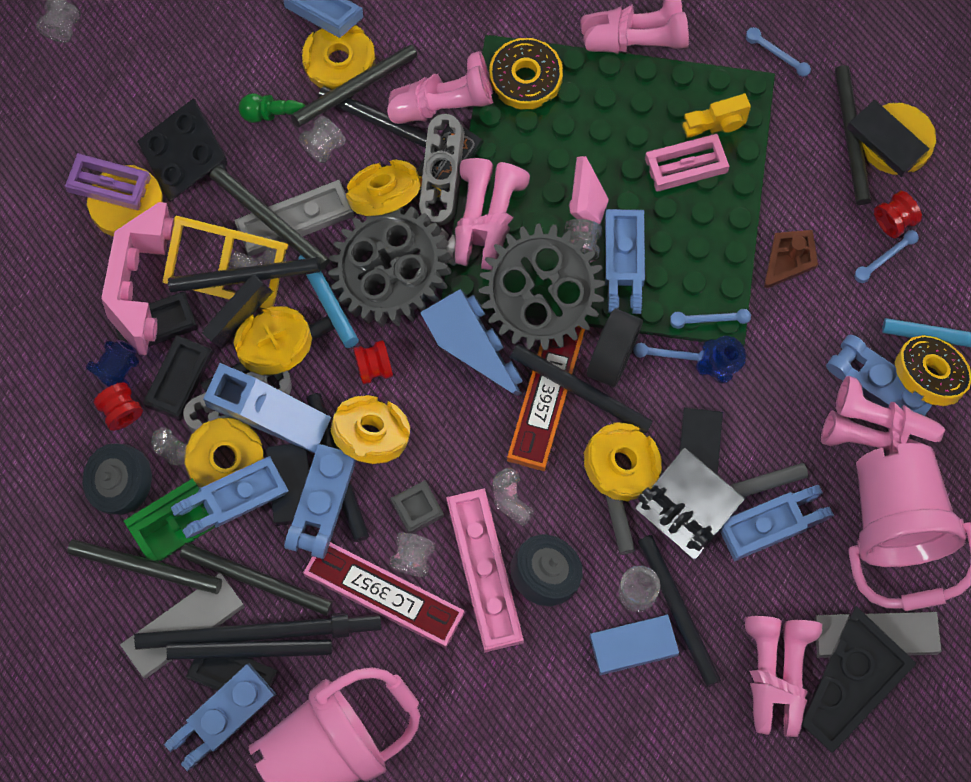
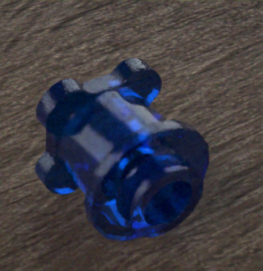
(722, 358)
(114, 362)

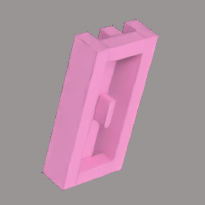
(688, 176)

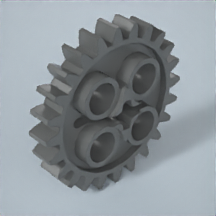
(400, 294)
(512, 307)

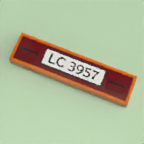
(543, 407)

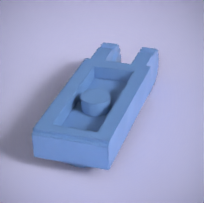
(624, 256)
(233, 496)
(772, 522)
(223, 714)

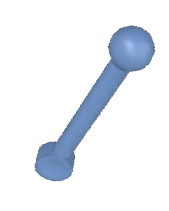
(754, 36)
(863, 273)
(678, 319)
(642, 350)

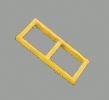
(230, 235)

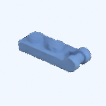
(877, 376)
(321, 501)

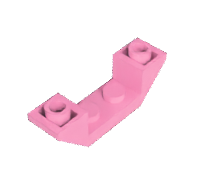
(141, 235)

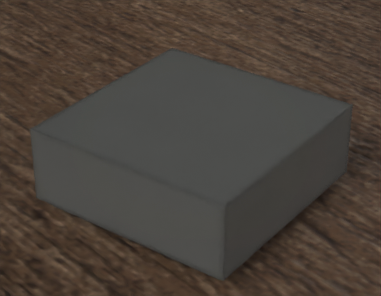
(417, 507)

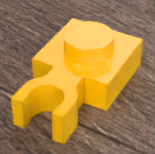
(721, 115)

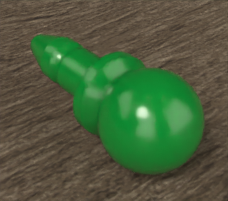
(255, 108)

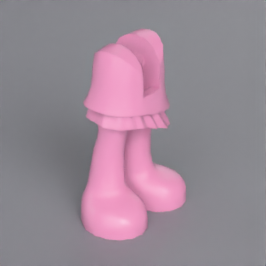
(621, 28)
(428, 95)
(490, 228)
(900, 421)
(771, 689)

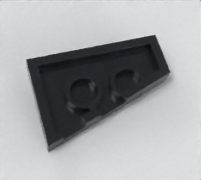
(855, 680)

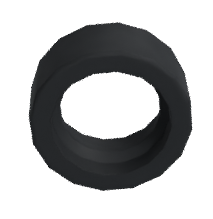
(614, 347)

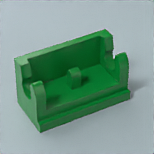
(158, 529)

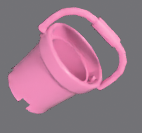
(906, 521)
(327, 738)

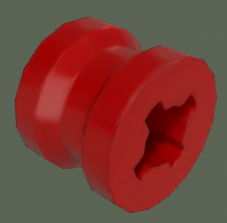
(898, 214)
(373, 362)
(118, 406)

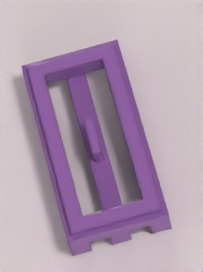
(137, 191)

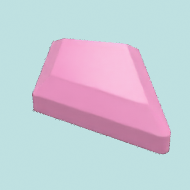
(588, 195)

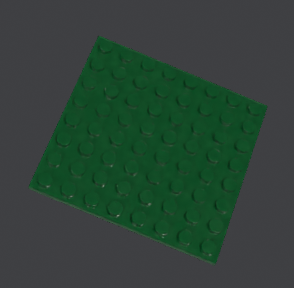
(613, 113)

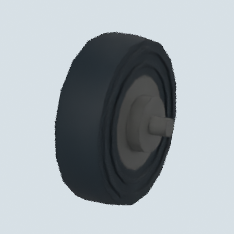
(117, 479)
(546, 570)

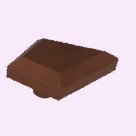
(790, 256)

